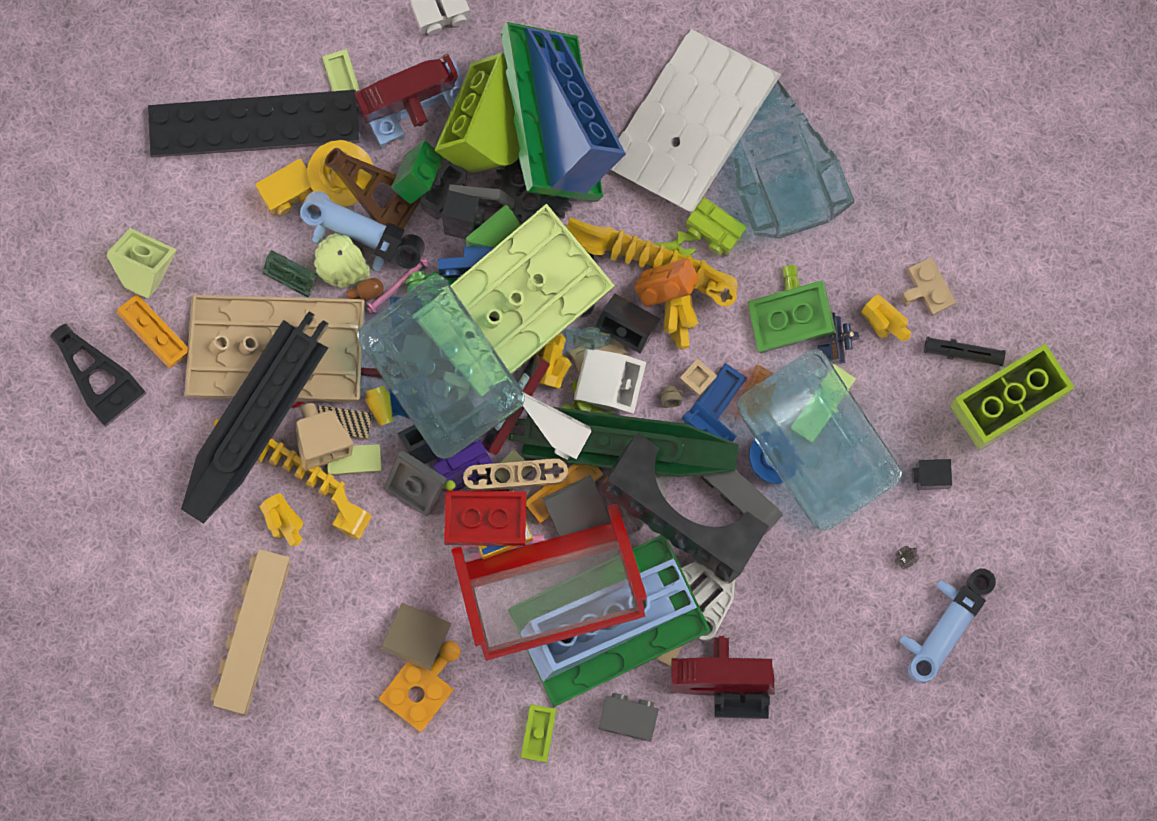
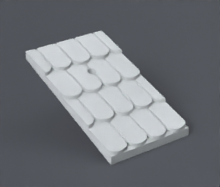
(704, 101)

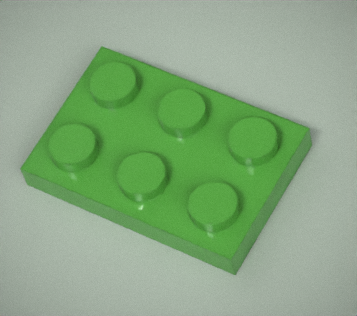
(791, 316)

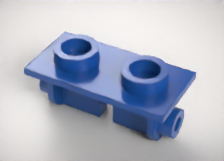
(704, 420)

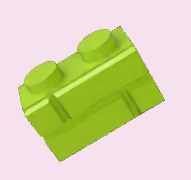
(715, 227)

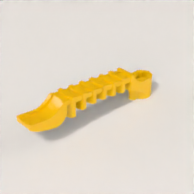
(599, 239)
(350, 519)

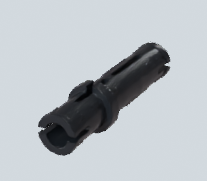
(952, 347)

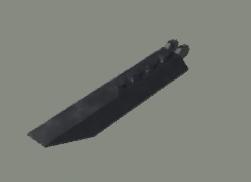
(253, 416)

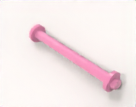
(372, 307)

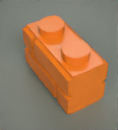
(666, 282)

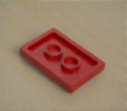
(485, 518)

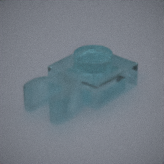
(589, 338)

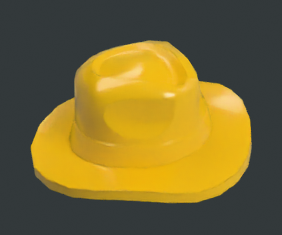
(326, 180)

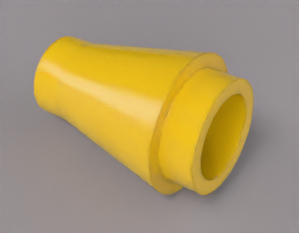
(380, 404)

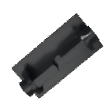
(736, 706)

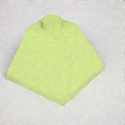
(140, 261)

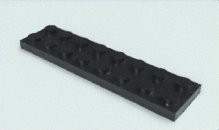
(253, 123)

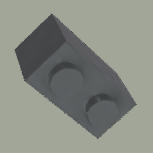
(629, 718)

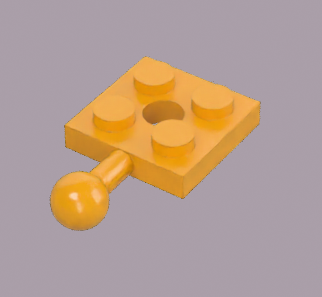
(435, 689)

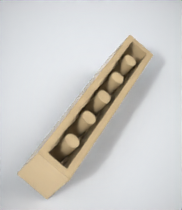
(251, 633)

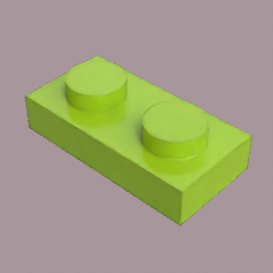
(538, 733)

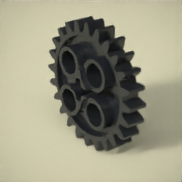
(555, 203)

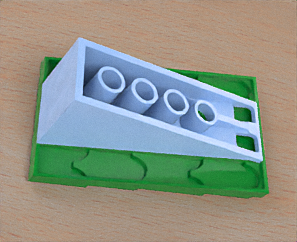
(594, 658)

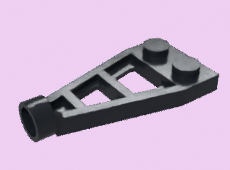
(116, 398)

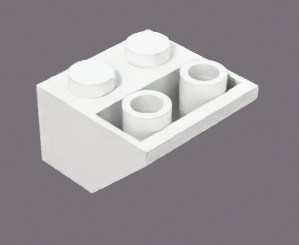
(610, 381)

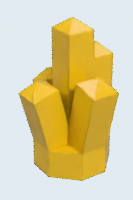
(885, 319)
(677, 320)
(558, 363)
(282, 519)

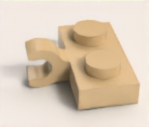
(929, 287)

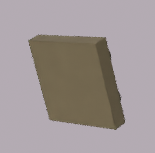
(415, 636)

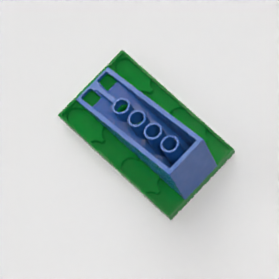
(557, 117)

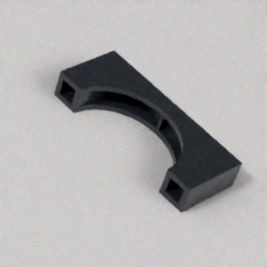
(635, 488)

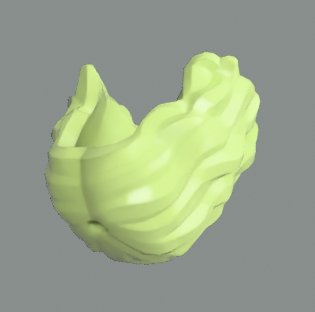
(340, 269)

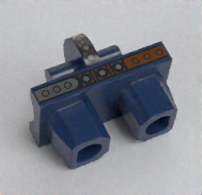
(835, 350)

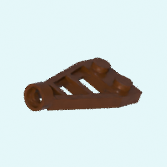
(396, 210)

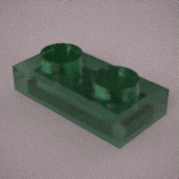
(289, 273)

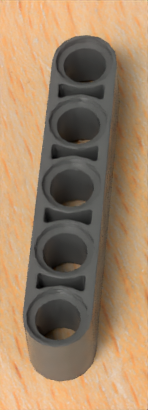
(744, 496)

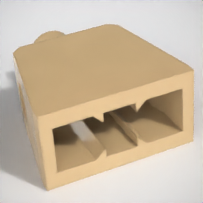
(321, 438)

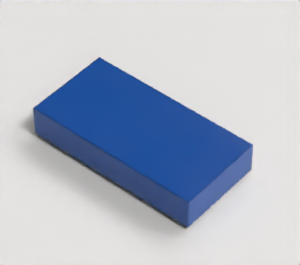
(722, 390)

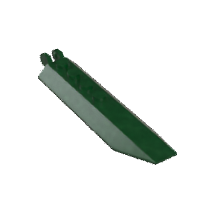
(681, 453)

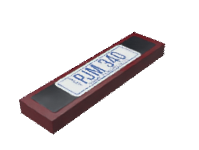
(528, 382)

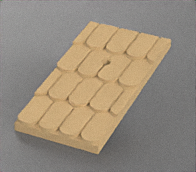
(226, 324)

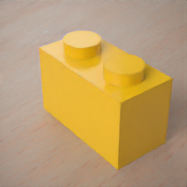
(285, 188)

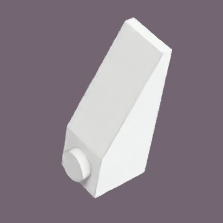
(560, 429)

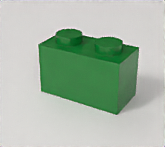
(417, 172)

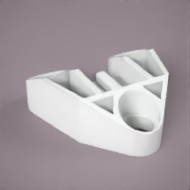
(719, 606)

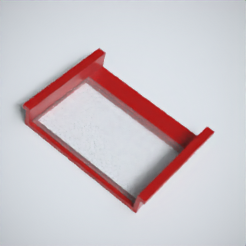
(552, 589)

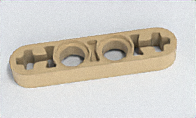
(515, 470)

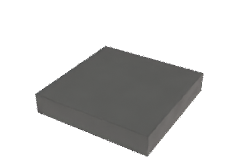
(487, 196)
(414, 483)
(576, 507)

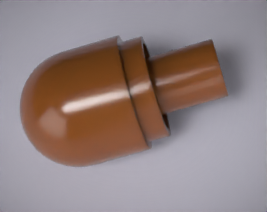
(366, 289)

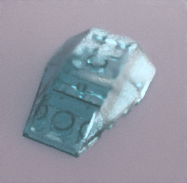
(787, 171)

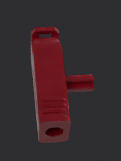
(407, 90)
(721, 673)

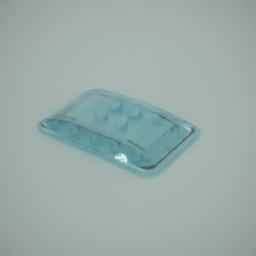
(441, 367)
(818, 440)

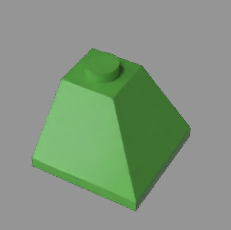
(494, 229)

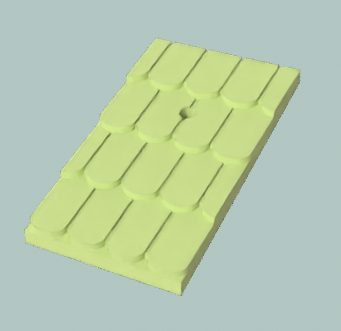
(532, 286)

